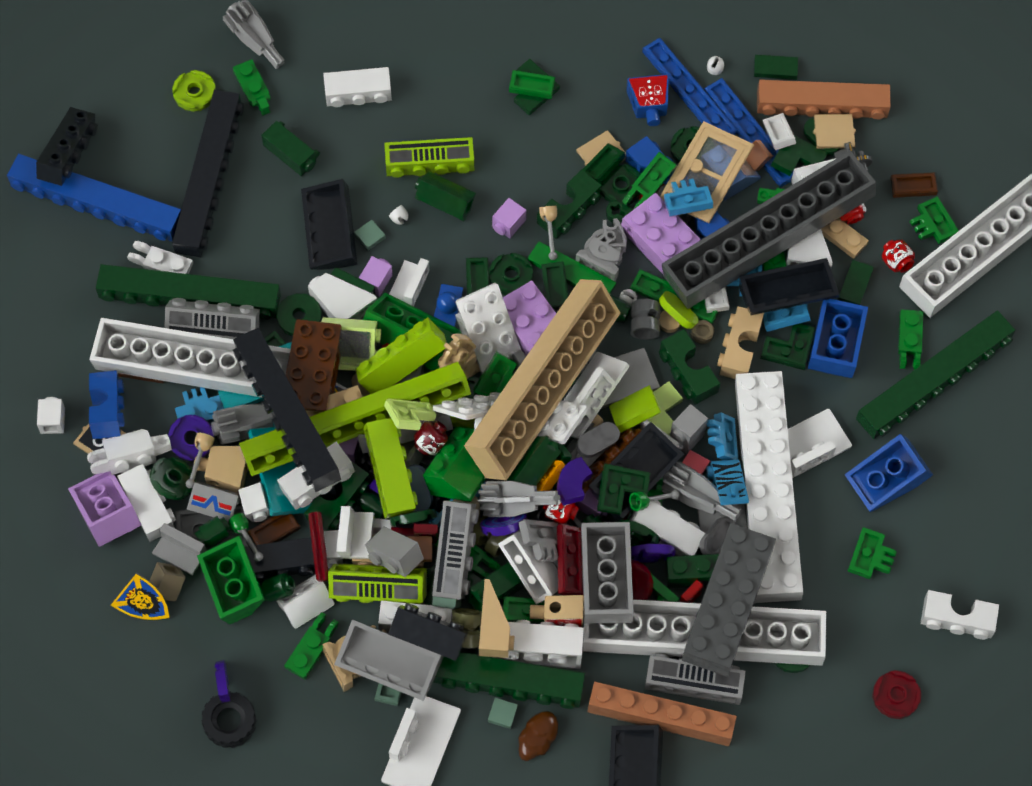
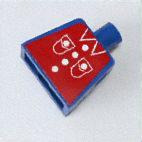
(649, 97)

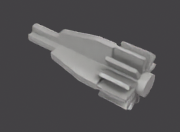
(252, 31)
(235, 422)
(696, 491)
(513, 498)

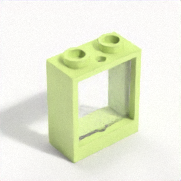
(356, 341)

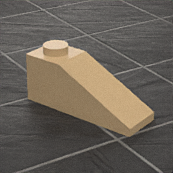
(495, 630)

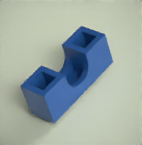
(105, 391)

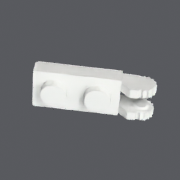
(160, 259)

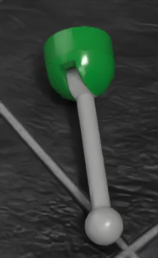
(644, 500)
(240, 524)

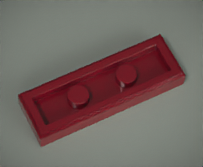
(569, 560)

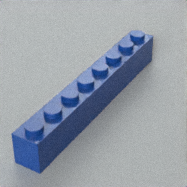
(98, 199)

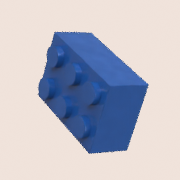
(838, 338)

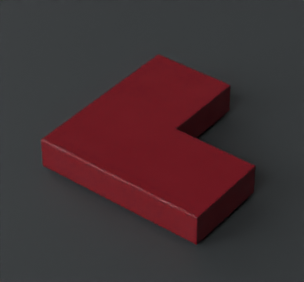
(420, 530)

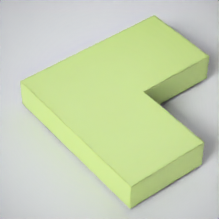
(667, 398)
(409, 413)

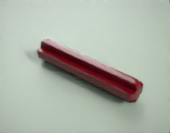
(318, 546)

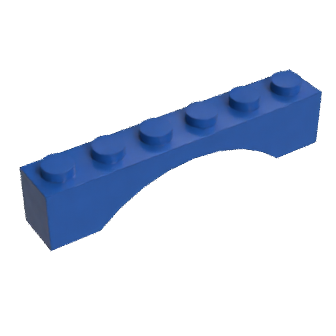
(641, 155)

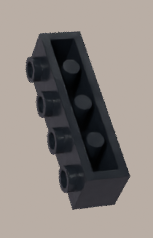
(66, 146)

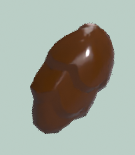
(537, 735)

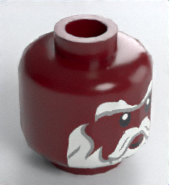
(430, 437)

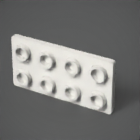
(487, 324)
(595, 387)
(468, 408)
(563, 421)
(815, 441)
(420, 743)

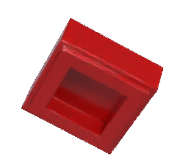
(692, 592)

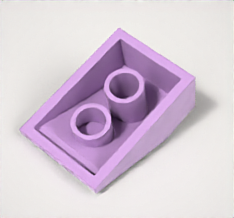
(104, 507)

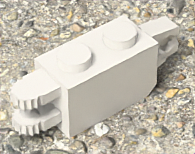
(128, 452)

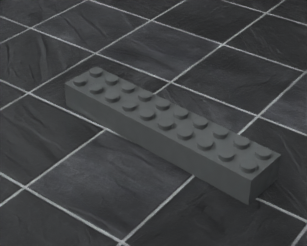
(769, 229)

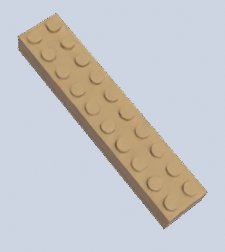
(542, 380)

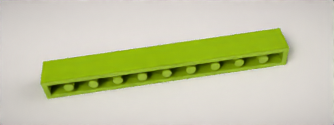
(349, 419)

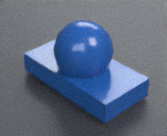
(446, 304)

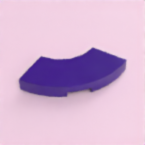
(571, 480)
(222, 681)

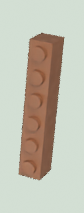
(823, 98)
(668, 714)

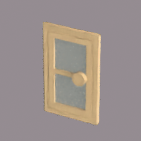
(713, 162)

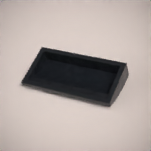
(329, 225)
(788, 286)
(646, 452)
(636, 755)

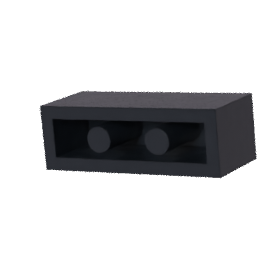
(283, 557)
(428, 631)

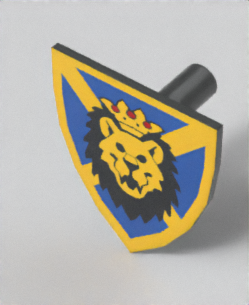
(141, 600)

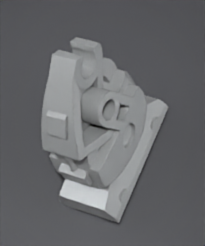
(604, 250)

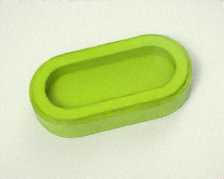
(678, 310)

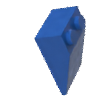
(888, 473)

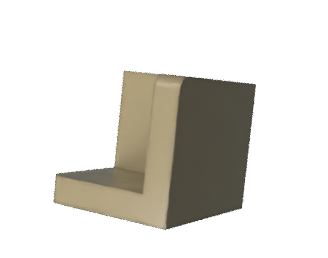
(168, 580)

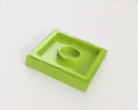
(634, 409)

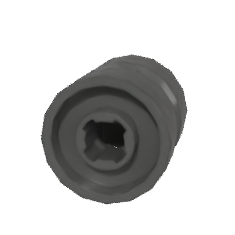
(645, 319)

